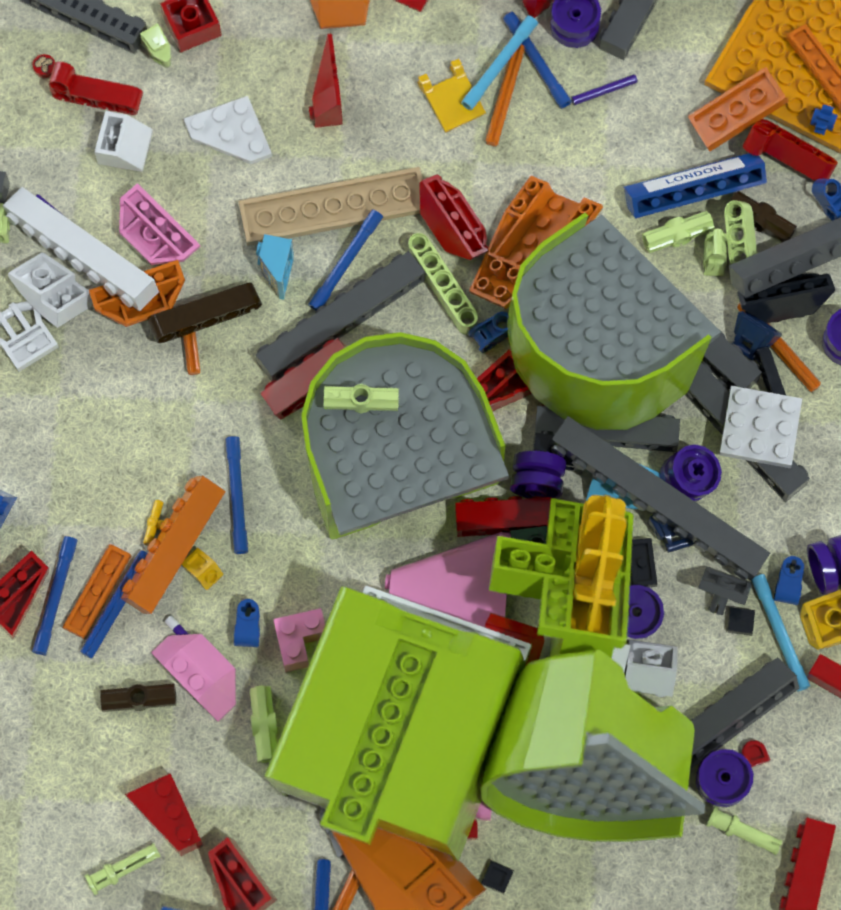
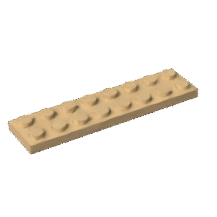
(331, 205)

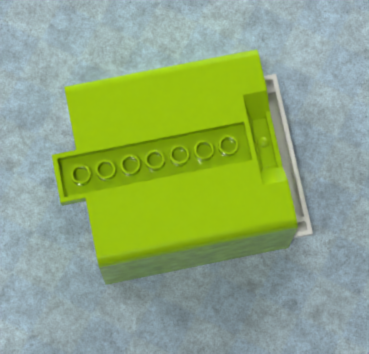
(397, 720)

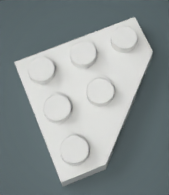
(231, 131)

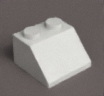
(651, 668)

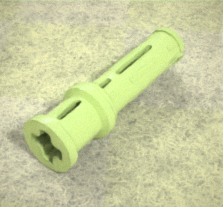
(732, 826)
(111, 874)

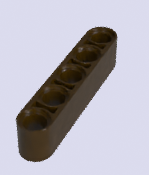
(204, 312)

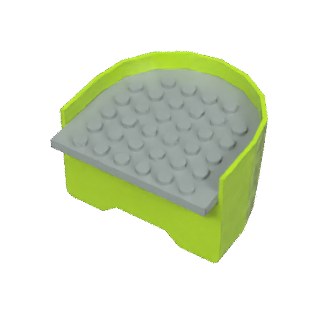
(603, 329)
(404, 459)
(589, 755)

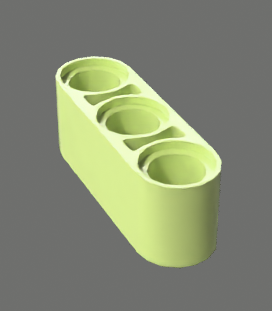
(734, 225)

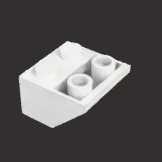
(123, 142)

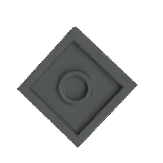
(724, 587)

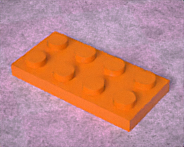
(738, 109)

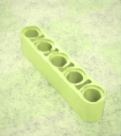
(442, 273)

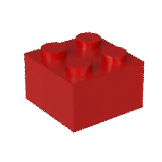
(190, 22)

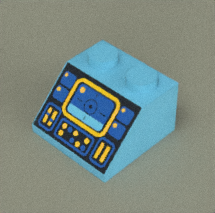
(276, 262)

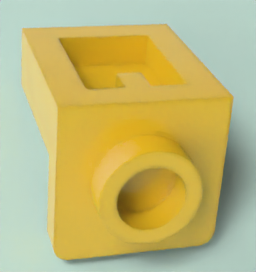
(202, 568)

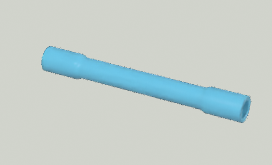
(478, 90)
(765, 596)

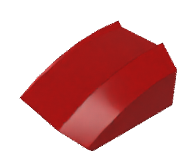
(518, 631)

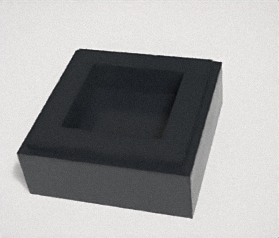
(741, 621)
(497, 877)

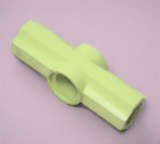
(677, 232)
(378, 398)
(263, 722)

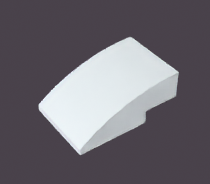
(51, 289)

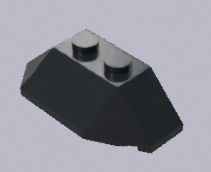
(790, 298)

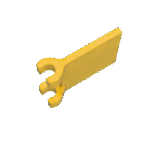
(447, 97)

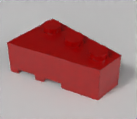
(503, 382)
(167, 813)
(238, 879)

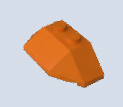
(169, 282)

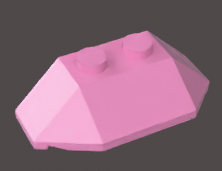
(152, 229)
(200, 671)

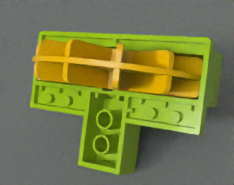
(576, 574)

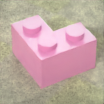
(294, 632)

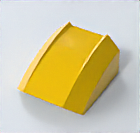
(823, 620)

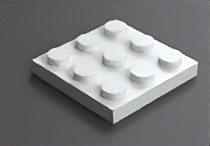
(760, 427)

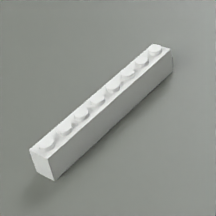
(80, 249)

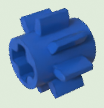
(823, 119)

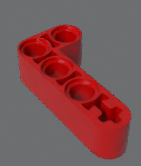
(92, 91)
(789, 149)

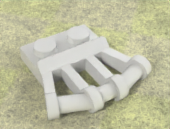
(30, 344)

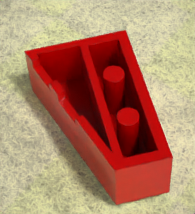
(19, 591)

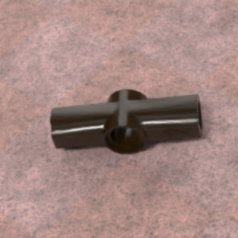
(766, 218)
(121, 698)

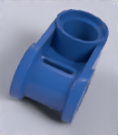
(831, 200)
(488, 333)
(790, 584)
(247, 628)

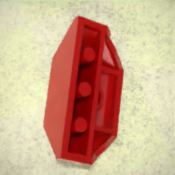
(451, 218)

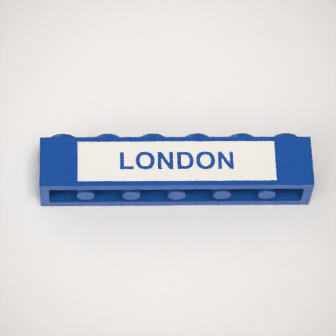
(695, 185)

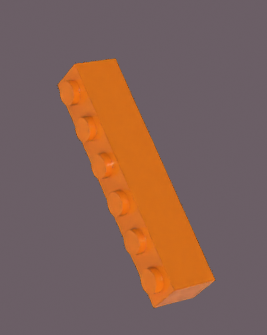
(172, 544)

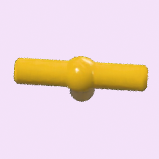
(153, 522)

